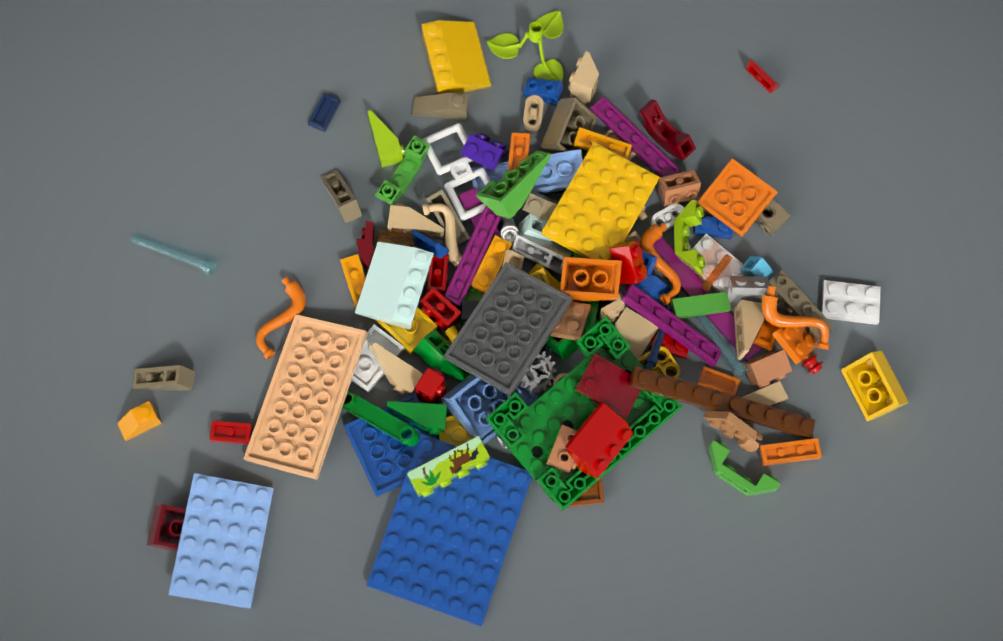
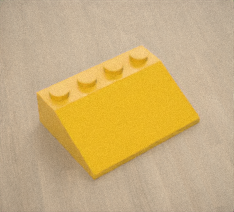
(455, 56)

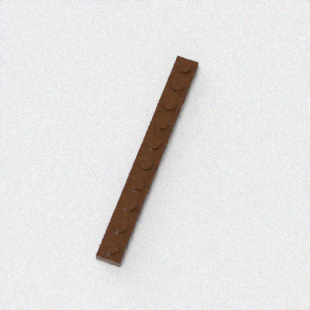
(721, 401)

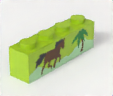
(448, 466)

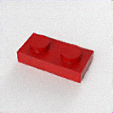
(672, 345)
(230, 432)

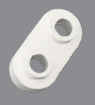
(665, 216)

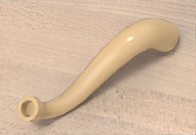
(450, 231)

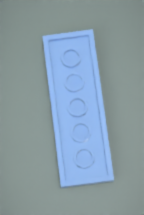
(554, 177)

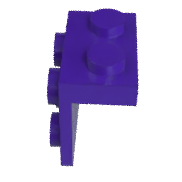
(484, 151)

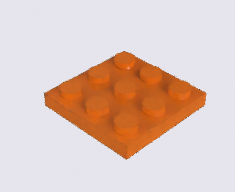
(737, 197)

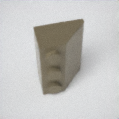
(564, 126)

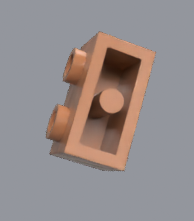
(679, 187)
(768, 367)
(559, 455)

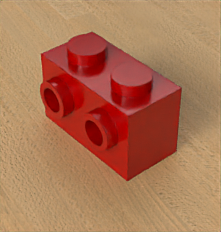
(633, 266)
(440, 309)
(431, 386)

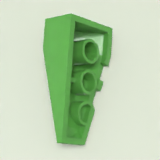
(511, 191)

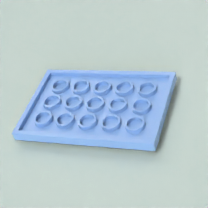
(221, 541)

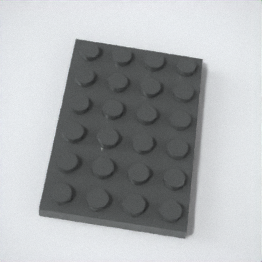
(508, 328)

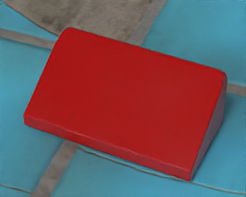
(762, 76)
(438, 274)

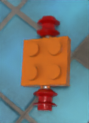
(798, 345)

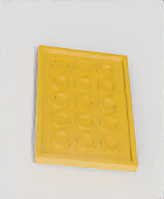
(600, 204)

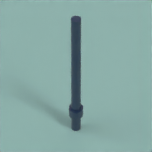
(652, 359)

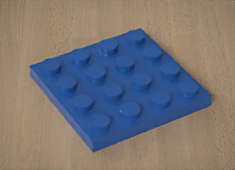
(381, 455)

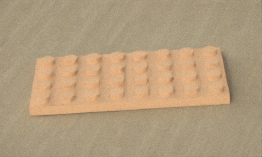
(305, 396)

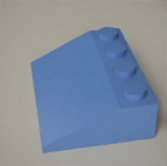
(474, 400)

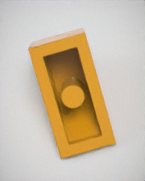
(139, 420)

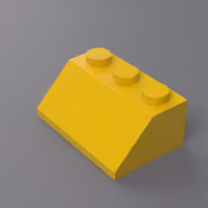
(874, 385)

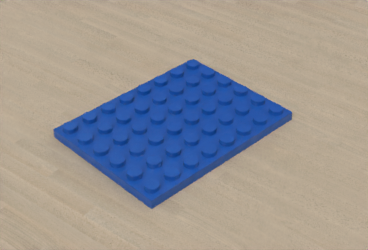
(453, 542)

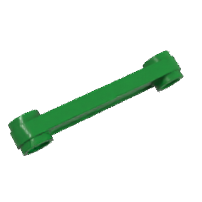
(380, 419)

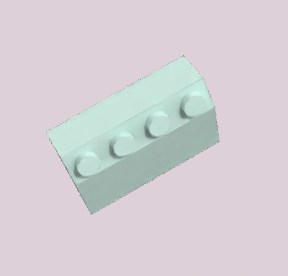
(394, 284)

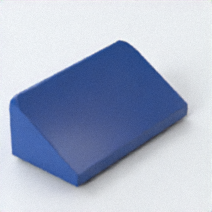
(429, 245)

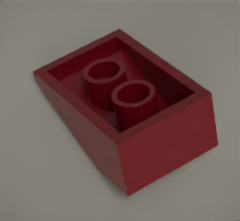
(607, 384)
(166, 527)

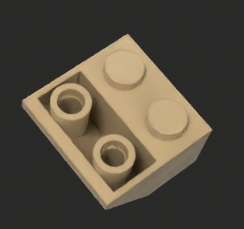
(585, 80)

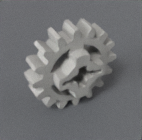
(542, 366)

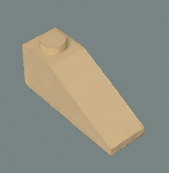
(405, 219)
(748, 320)
(397, 371)

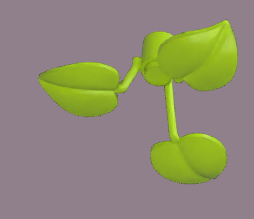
(551, 26)

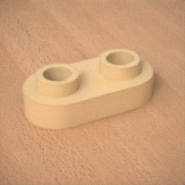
(533, 114)

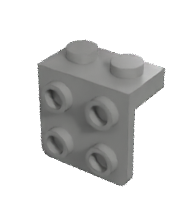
(746, 288)

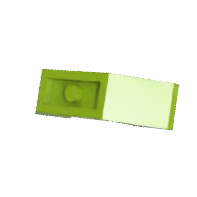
(689, 217)

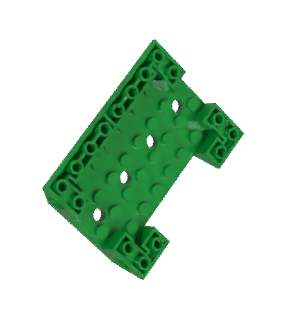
(540, 423)

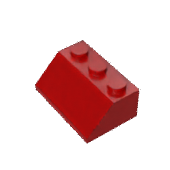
(598, 440)

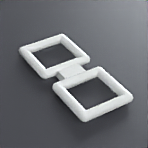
(459, 169)

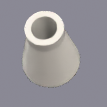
(509, 230)

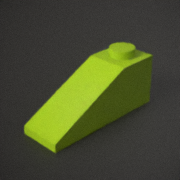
(386, 142)

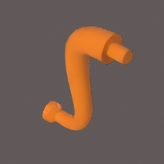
(647, 240)
(298, 298)
(770, 312)

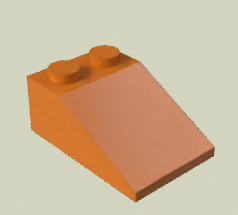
(590, 279)

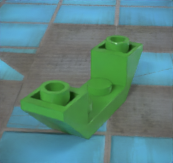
(405, 173)
(765, 484)

